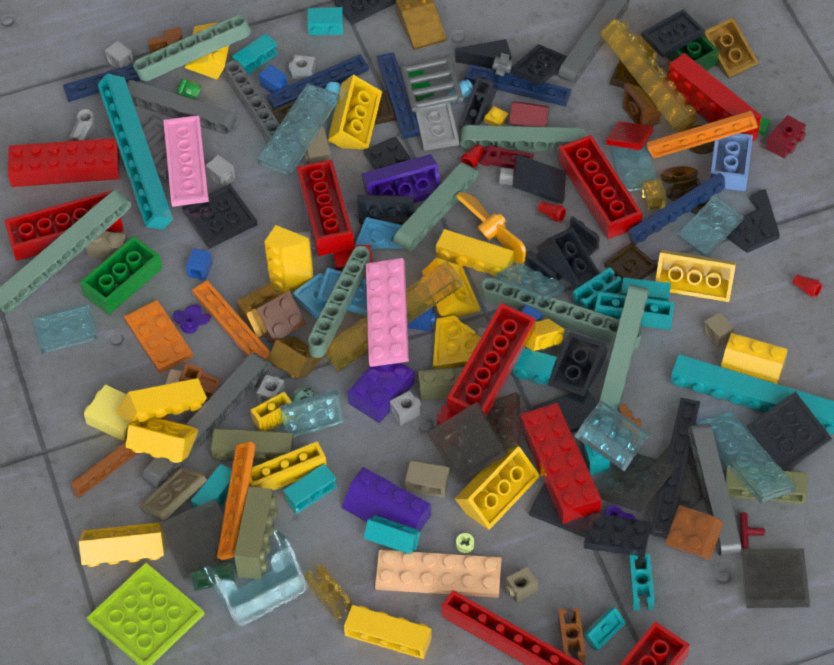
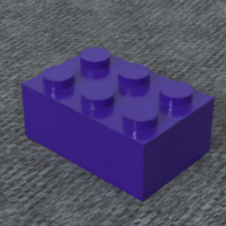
(378, 387)

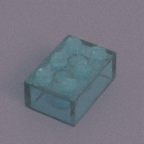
(612, 435)

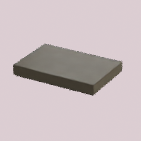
(173, 493)

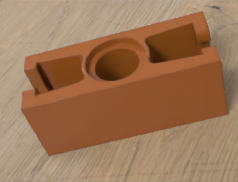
(572, 629)

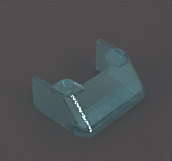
(265, 595)

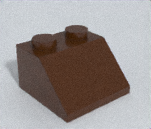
(640, 106)

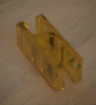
(328, 584)

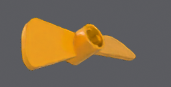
(494, 227)

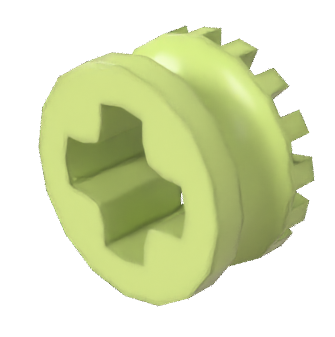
(463, 548)

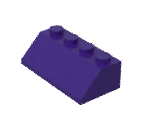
(409, 178)
(375, 495)

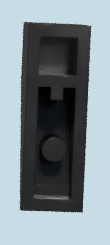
(482, 54)
(479, 102)

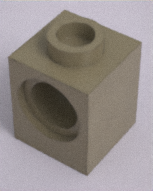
(718, 329)
(523, 577)

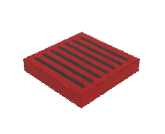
(629, 135)

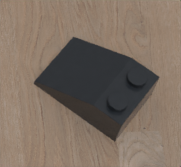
(568, 257)
(578, 364)

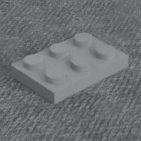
(437, 127)

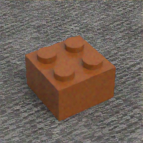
(694, 533)

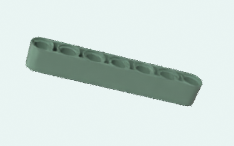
(192, 48)
(519, 137)
(435, 206)
(338, 302)
(624, 346)

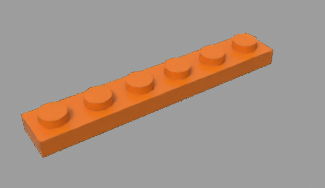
(702, 134)
(229, 320)
(236, 499)

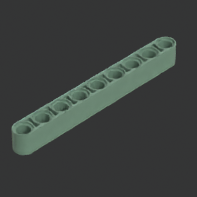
(63, 250)
(590, 322)

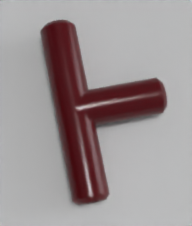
(746, 531)

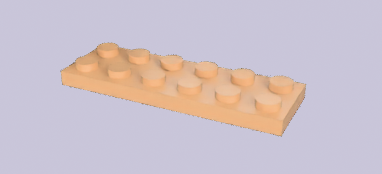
(438, 573)

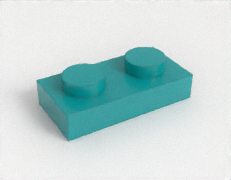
(604, 628)

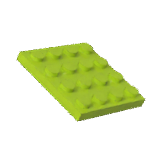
(145, 616)

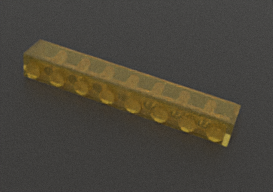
(649, 76)
(419, 298)

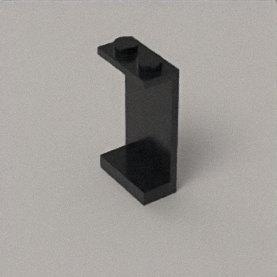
(588, 238)

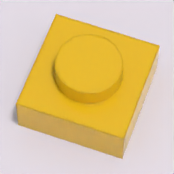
(496, 117)

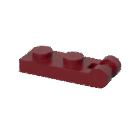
(503, 158)

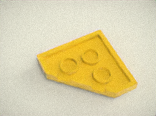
(453, 343)

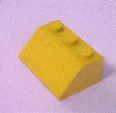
(211, 64)
(462, 300)
(754, 358)
(161, 438)

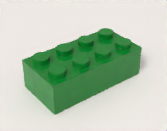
(121, 275)

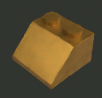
(250, 300)
(293, 357)

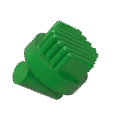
(189, 89)

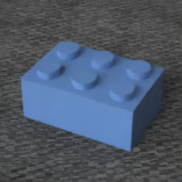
(732, 160)

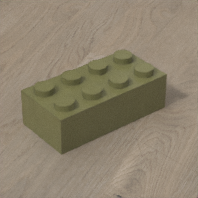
(255, 533)

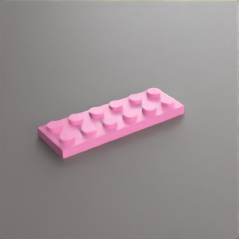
(185, 161)
(387, 312)

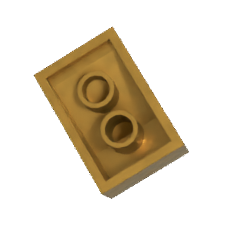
(420, 22)
(733, 48)

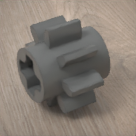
(502, 64)

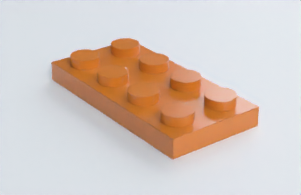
(158, 336)

